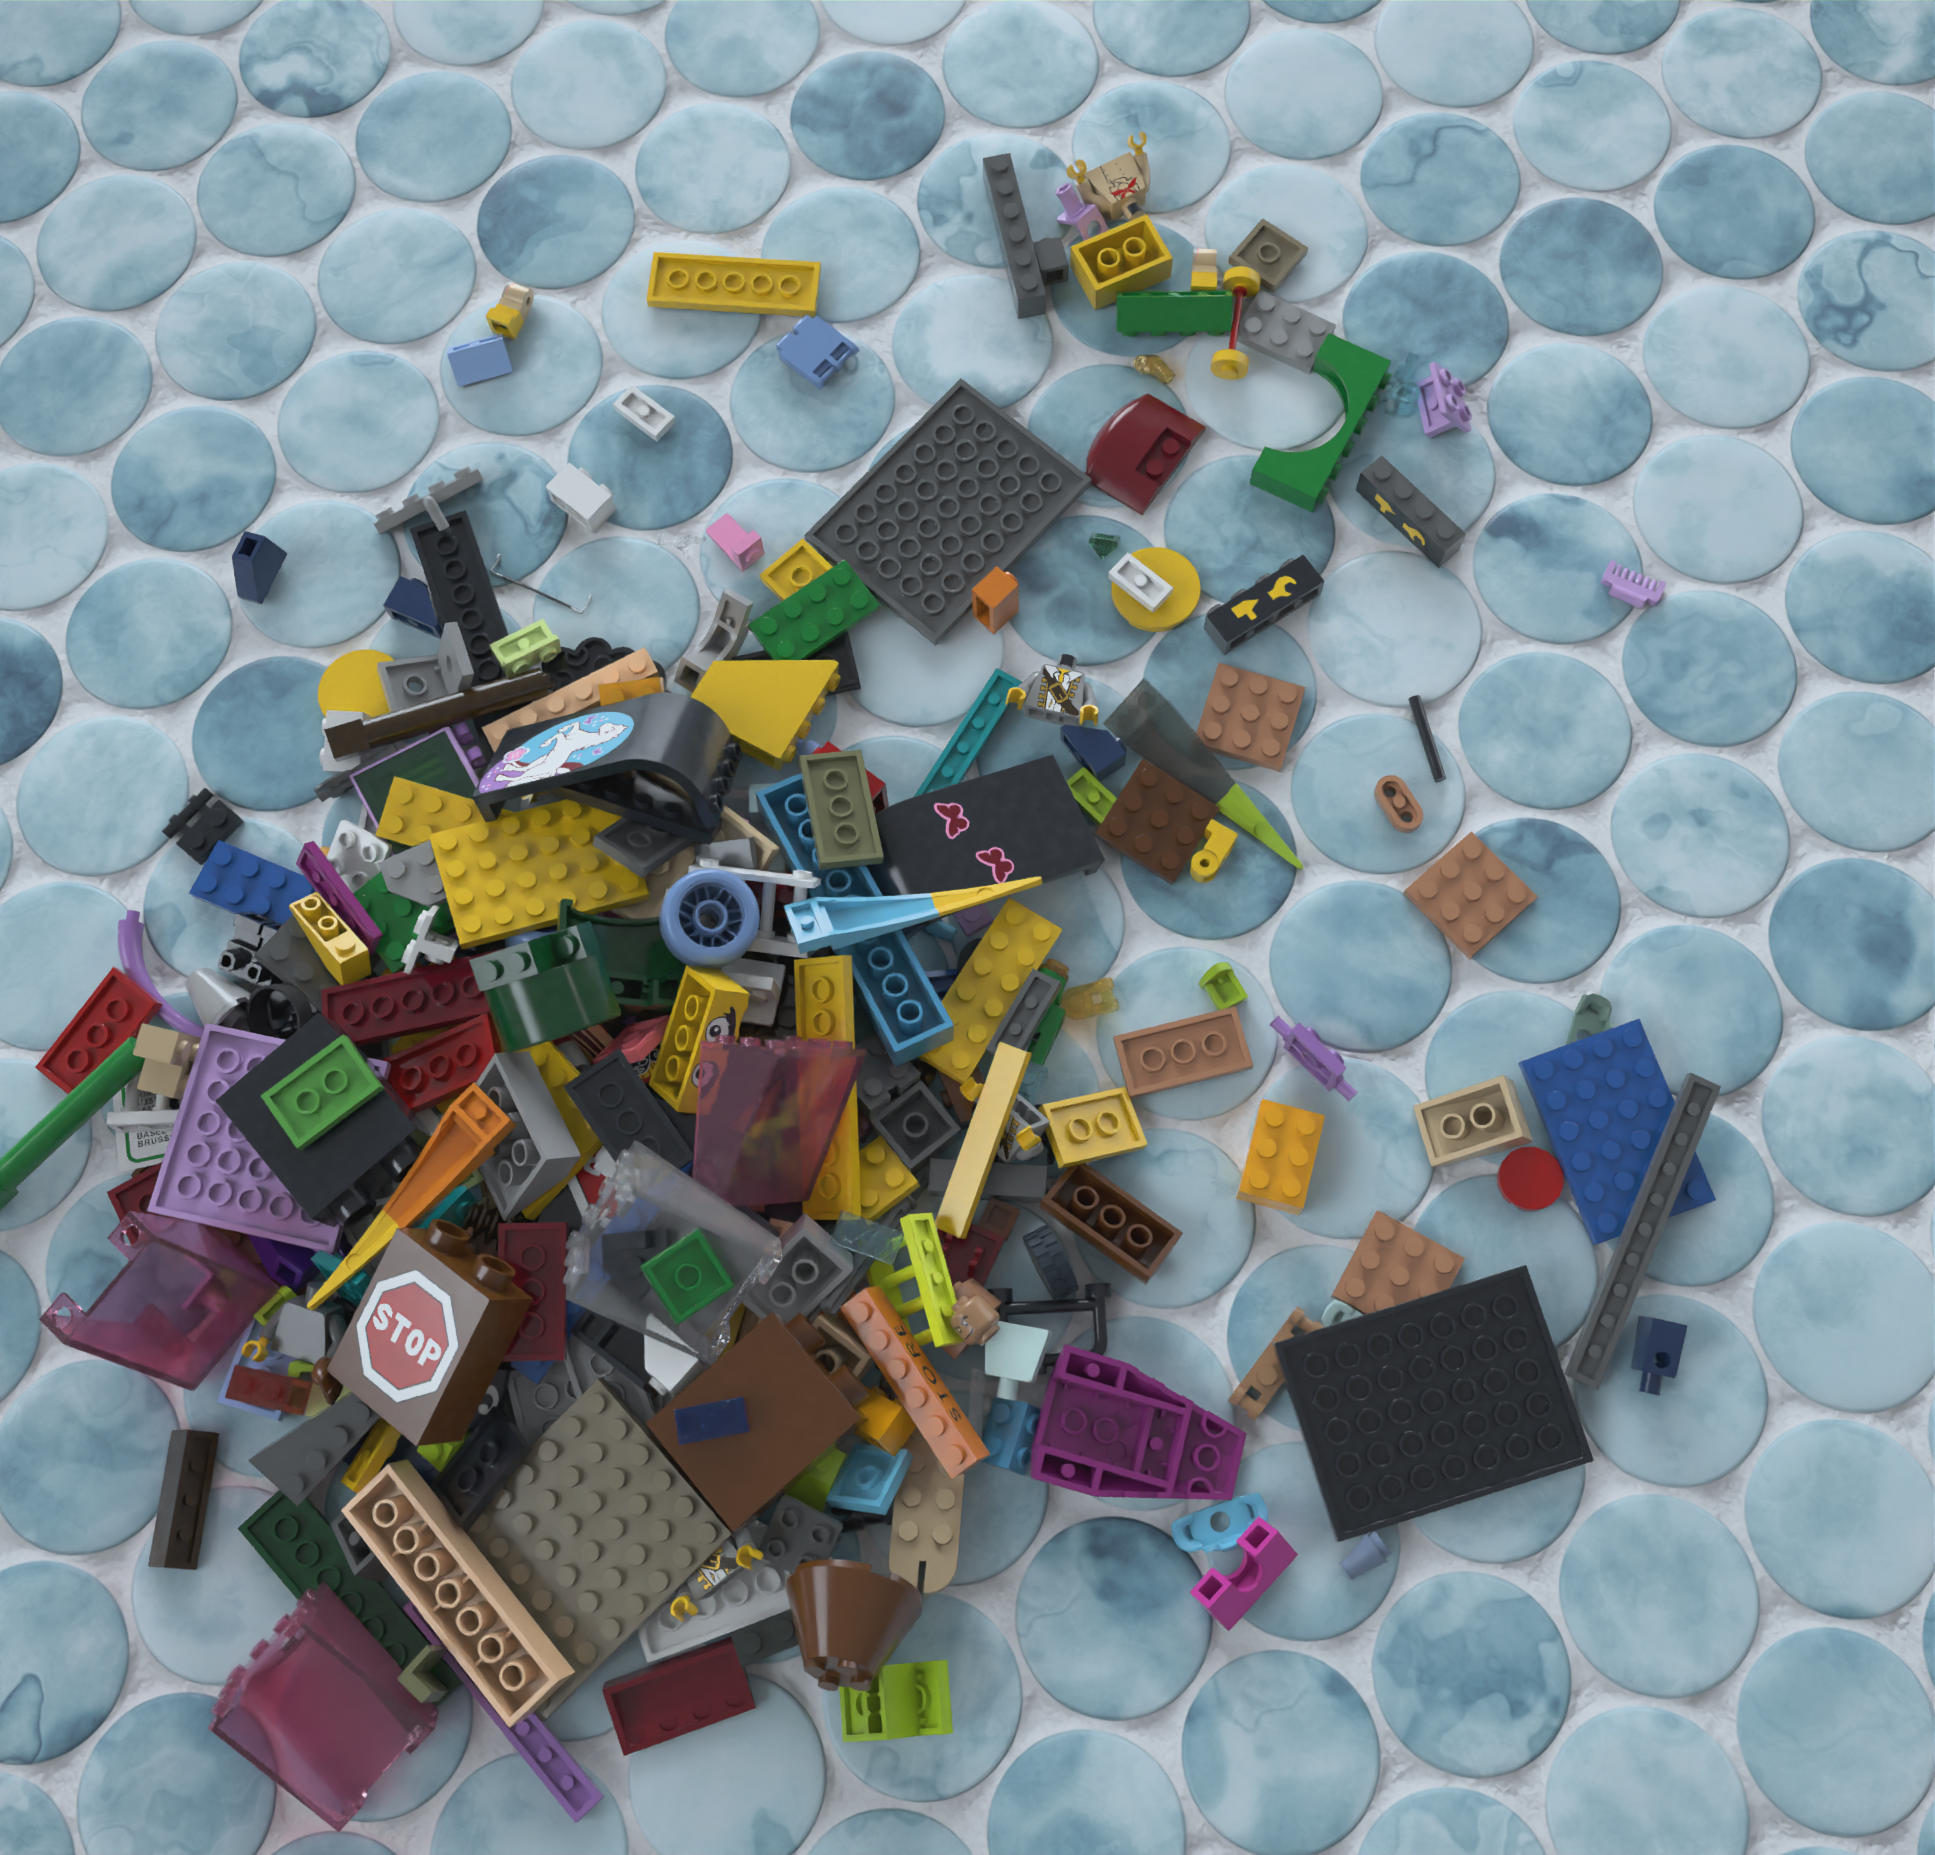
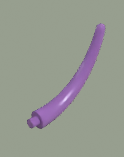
(131, 955)

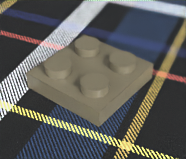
(1269, 253)

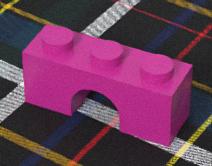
(1264, 1559)

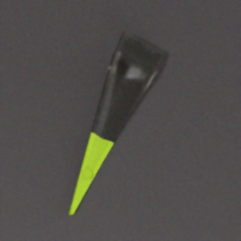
(1162, 736)

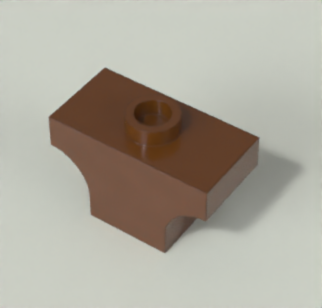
(954, 1098)

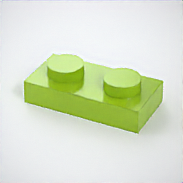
(1091, 795)

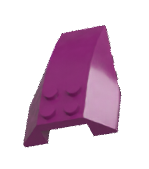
(1129, 1435)

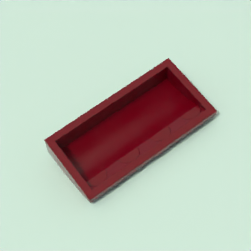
(678, 1696)

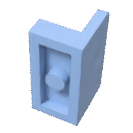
(479, 360)

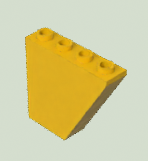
(768, 702)

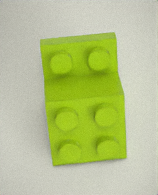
(900, 1704)

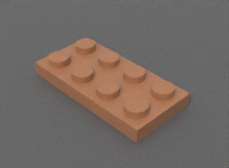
(1182, 1052)

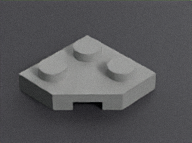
(415, 876)

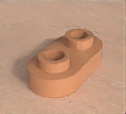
(1401, 804)

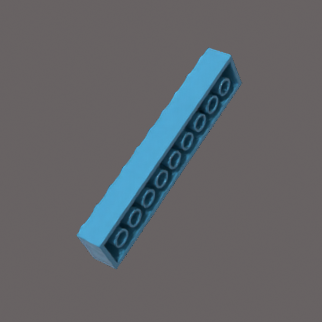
(883, 967)

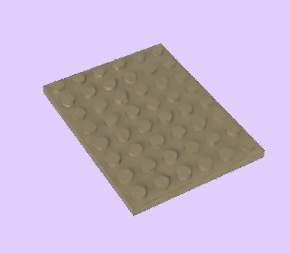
(596, 1532)

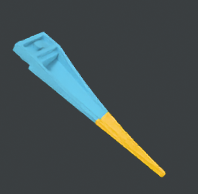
(850, 920)

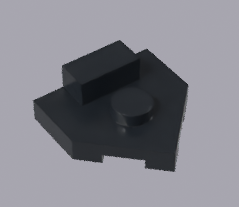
(628, 1251)

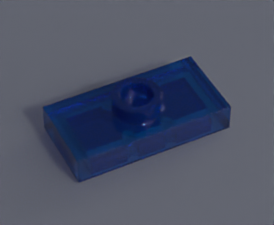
(711, 1420)

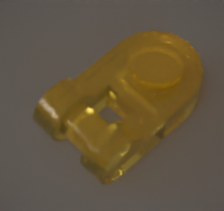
(1079, 1002)

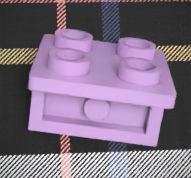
(1443, 402)

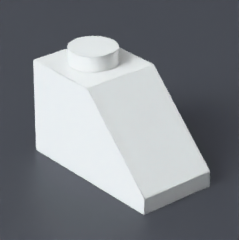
(669, 1367)

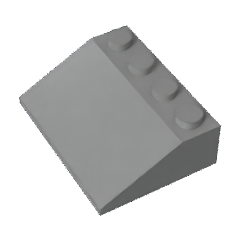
(538, 1148)

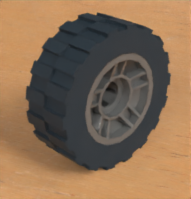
(1050, 1263)

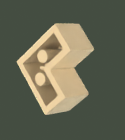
(167, 1060)

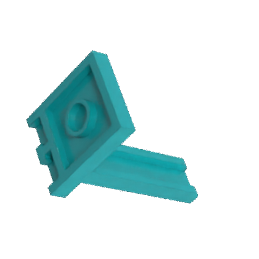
(452, 1209)

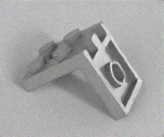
(437, 674)

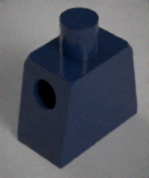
(1659, 1338)

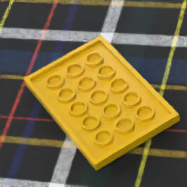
(517, 869)

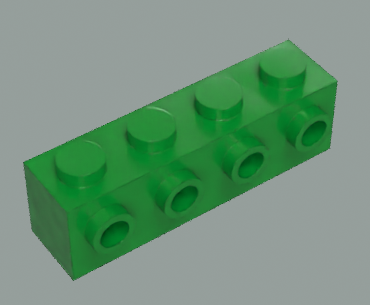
(1173, 312)

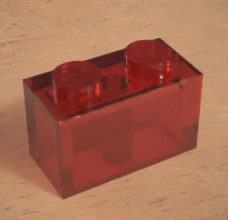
(269, 1390)

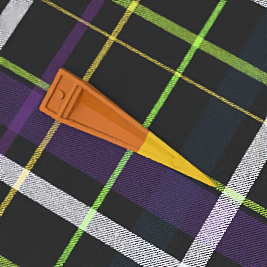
(454, 1151)

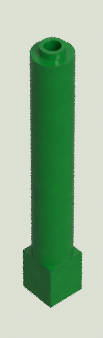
(67, 1118)

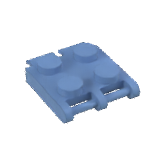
(815, 350)

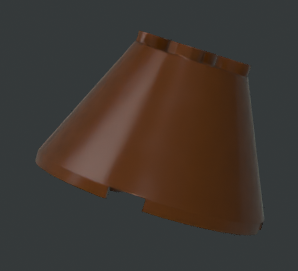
(849, 1620)

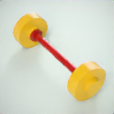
(1230, 363)

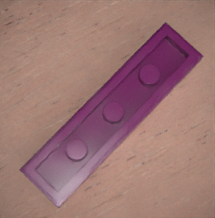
(337, 894)

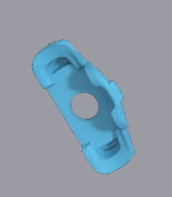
(1195, 1532)

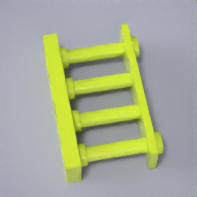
(931, 1276)

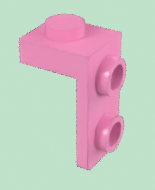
(738, 545)

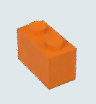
(995, 599)

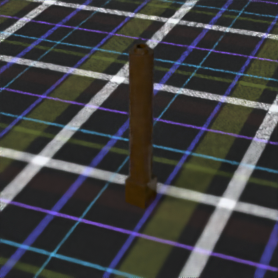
(365, 735)

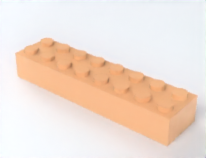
(457, 1592)

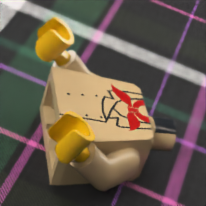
(1118, 185)

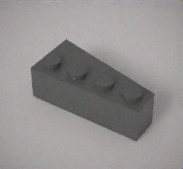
(315, 1448)

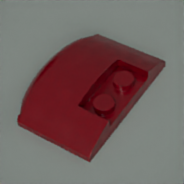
(1140, 450)

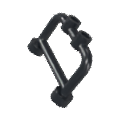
(1093, 1301)

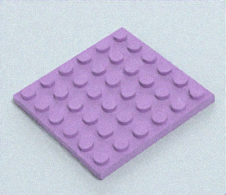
(210, 1166)

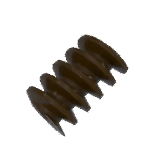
(486, 1220)

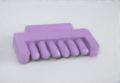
(1631, 591)

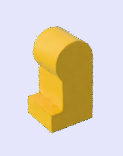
(1208, 861)

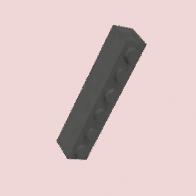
(1014, 236)

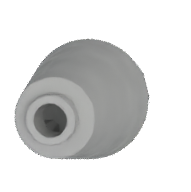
(218, 999)

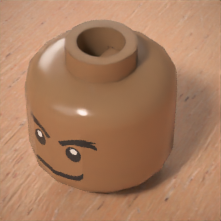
(974, 1320)

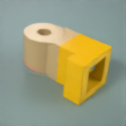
(1204, 270)
(510, 310)

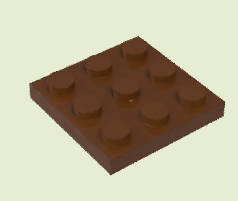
(1156, 821)

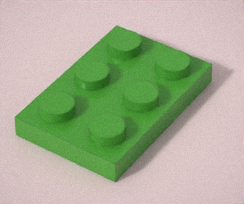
(322, 1092)

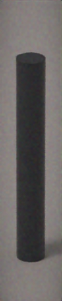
(1427, 738)

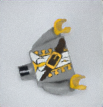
(1056, 695)
(1022, 1131)
(717, 1571)

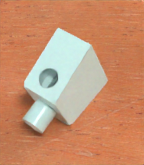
(1015, 1356)

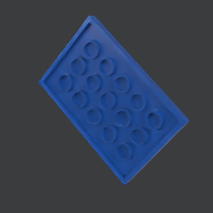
(1604, 1119)

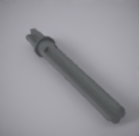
(861, 1263)

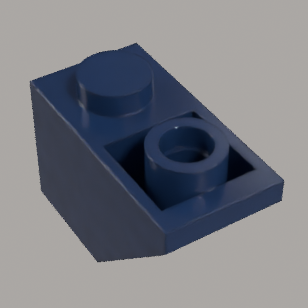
(256, 566)

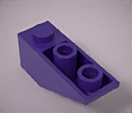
(286, 1262)

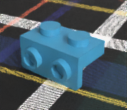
(1010, 1434)

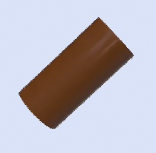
(1111, 1221)

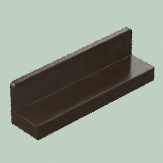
(183, 1499)

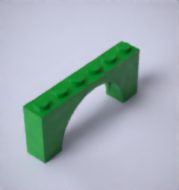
(1305, 474)

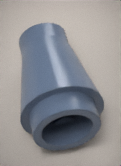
(1366, 1555)

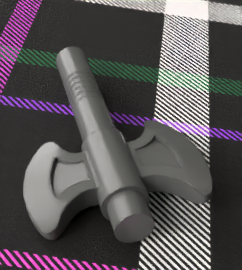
(341, 782)

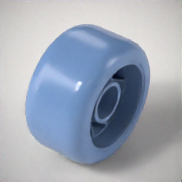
(713, 894)

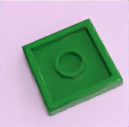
(687, 1276)

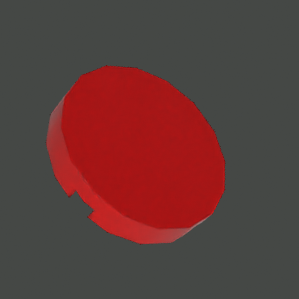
(1530, 1178)

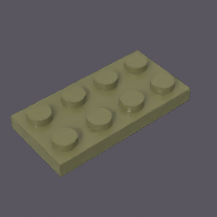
(840, 809)

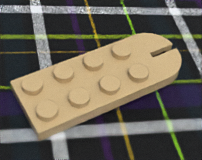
(926, 1519)

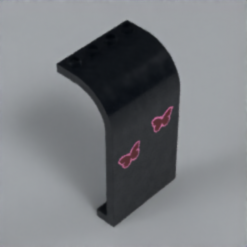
(984, 835)

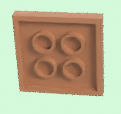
(1249, 716)
(1470, 895)
(1394, 1267)

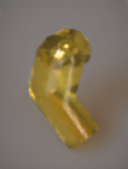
(1153, 365)

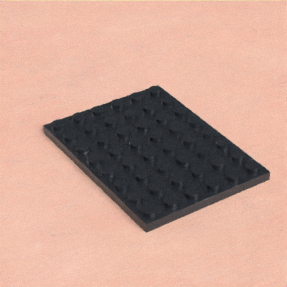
(1432, 1403)

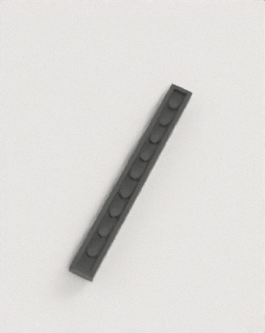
(1642, 1231)

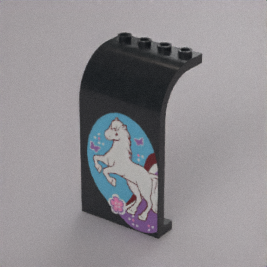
(646, 733)

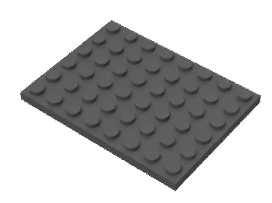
(948, 509)

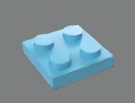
(869, 1479)

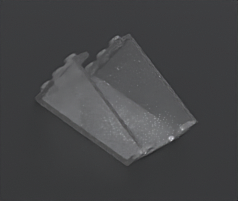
(658, 1196)

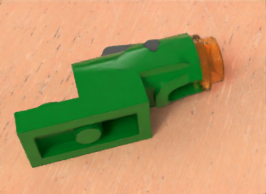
(1054, 1018)

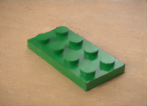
(814, 615)

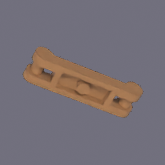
(1266, 1373)

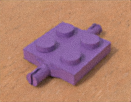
(1319, 1061)

